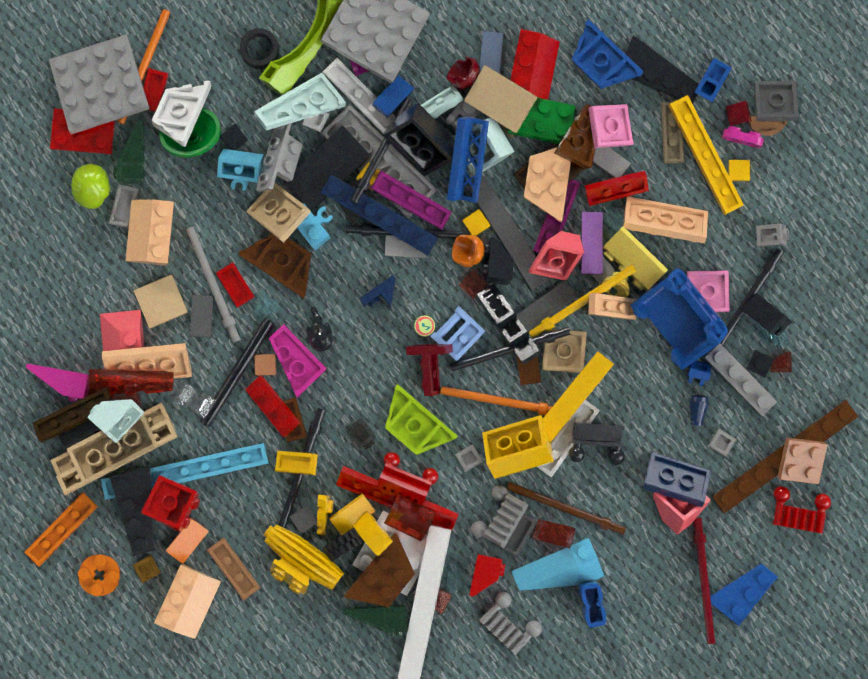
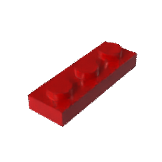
(616, 188)
(272, 406)

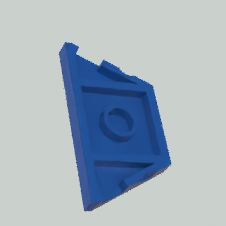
(603, 59)

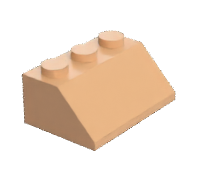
(149, 231)
(187, 601)

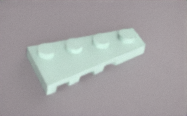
(302, 102)

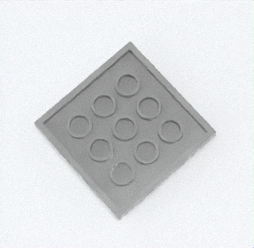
(376, 33)
(99, 84)

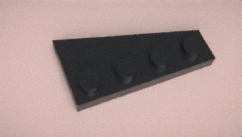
(659, 72)
(131, 493)

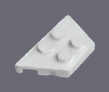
(180, 111)

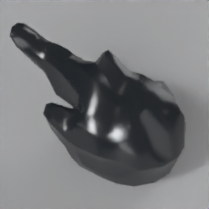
(319, 335)

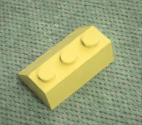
(627, 250)

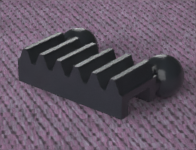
(597, 435)

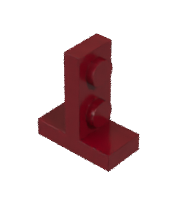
(429, 364)

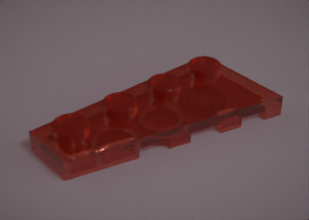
(130, 382)

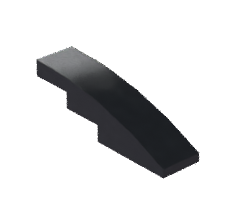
(508, 324)

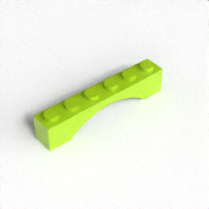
(284, 72)

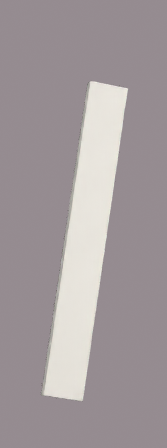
(424, 603)

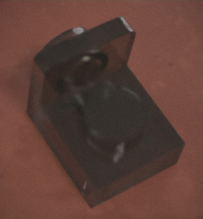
(361, 434)

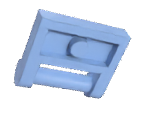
(463, 338)

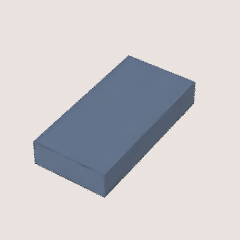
(491, 50)

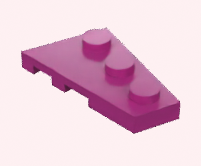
(297, 361)

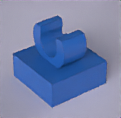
(699, 370)

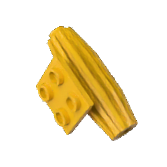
(300, 561)

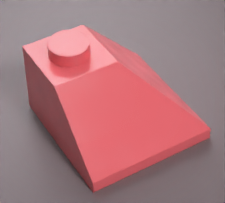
(558, 256)
(122, 330)
(677, 513)

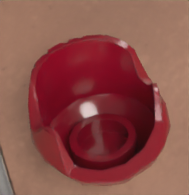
(464, 73)

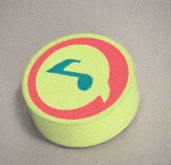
(424, 326)

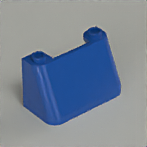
(681, 317)

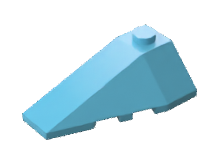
(560, 568)

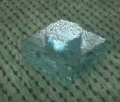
(781, 340)

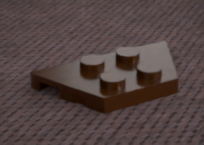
(282, 261)
(383, 576)

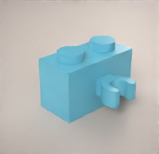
(240, 167)
(312, 229)

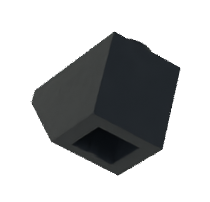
(498, 263)

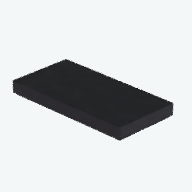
(337, 157)

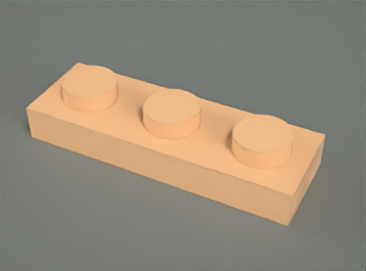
(611, 306)

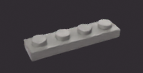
(740, 379)

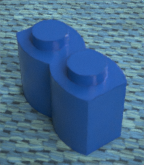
(592, 610)

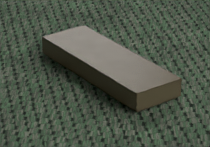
(671, 137)

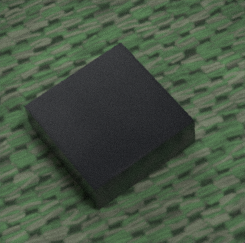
(233, 138)

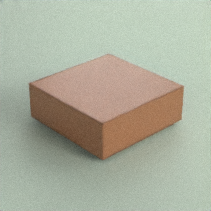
(265, 364)

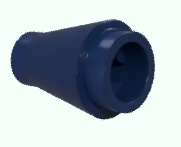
(698, 409)

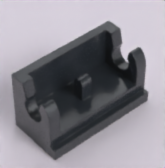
(766, 315)

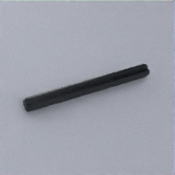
(238, 370)

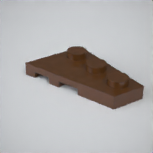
(578, 141)

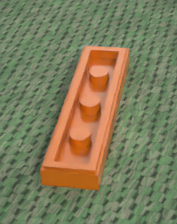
(61, 529)

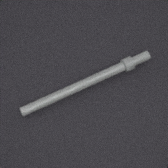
(228, 320)

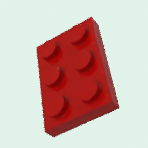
(92, 140)

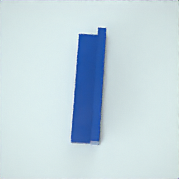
(460, 159)

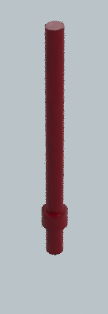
(700, 540)

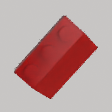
(535, 62)

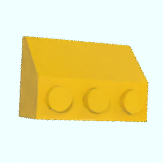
(517, 447)

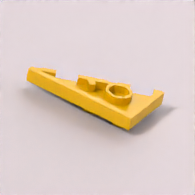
(325, 506)

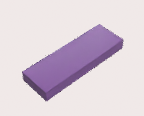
(592, 243)

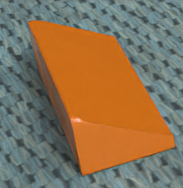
(187, 541)

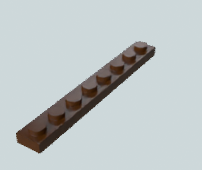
(769, 466)

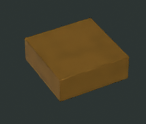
(146, 568)

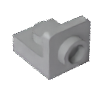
(772, 235)

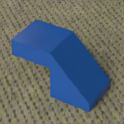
(713, 80)

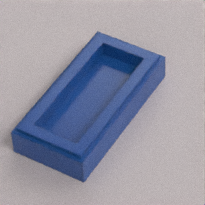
(393, 96)

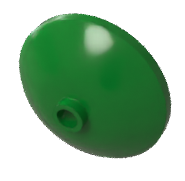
(204, 137)

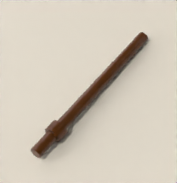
(604, 523)

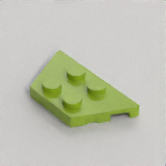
(415, 424)

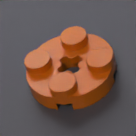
(87, 573)

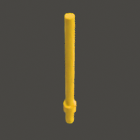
(549, 322)

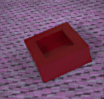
(738, 113)

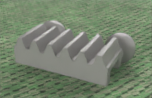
(505, 520)
(504, 628)

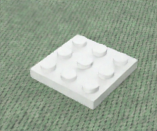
(413, 548)

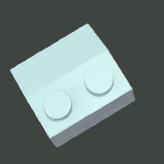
(496, 147)
(115, 417)

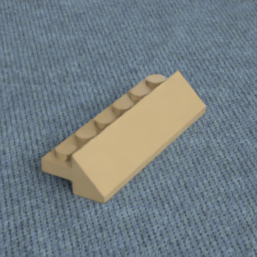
(101, 455)

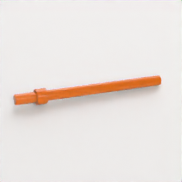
(150, 49)
(541, 408)

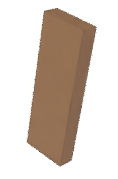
(233, 568)

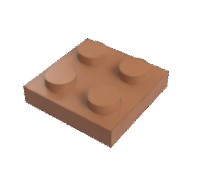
(802, 460)

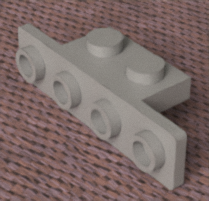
(280, 158)

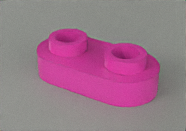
(750, 139)

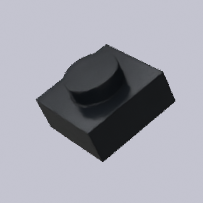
(759, 363)

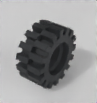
(342, 544)

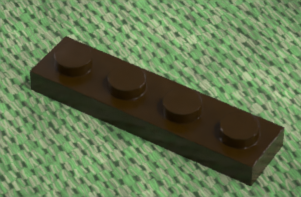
(69, 416)

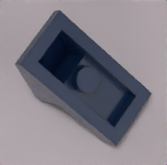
(385, 289)

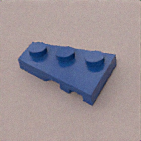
(743, 594)

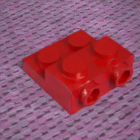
(171, 504)

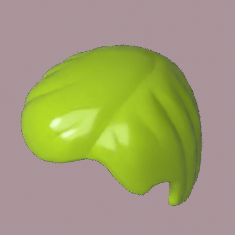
(90, 186)

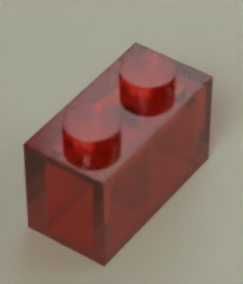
(409, 517)

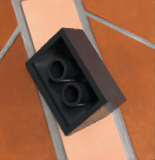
(421, 140)

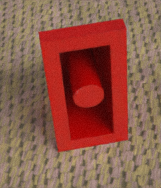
(485, 573)

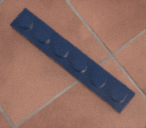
(380, 215)

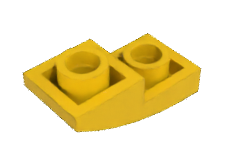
(372, 533)

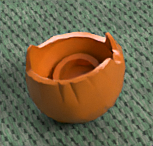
(467, 250)

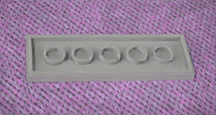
(392, 162)

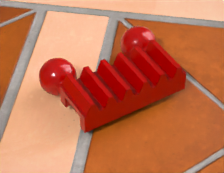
(405, 482)
(797, 517)

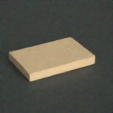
(500, 99)
(278, 212)

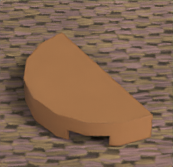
(766, 128)

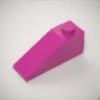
(67, 383)

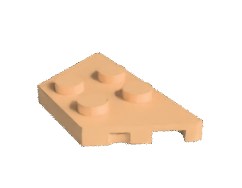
(548, 182)

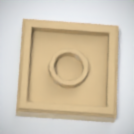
(160, 301)
(566, 353)

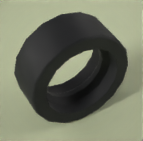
(259, 32)

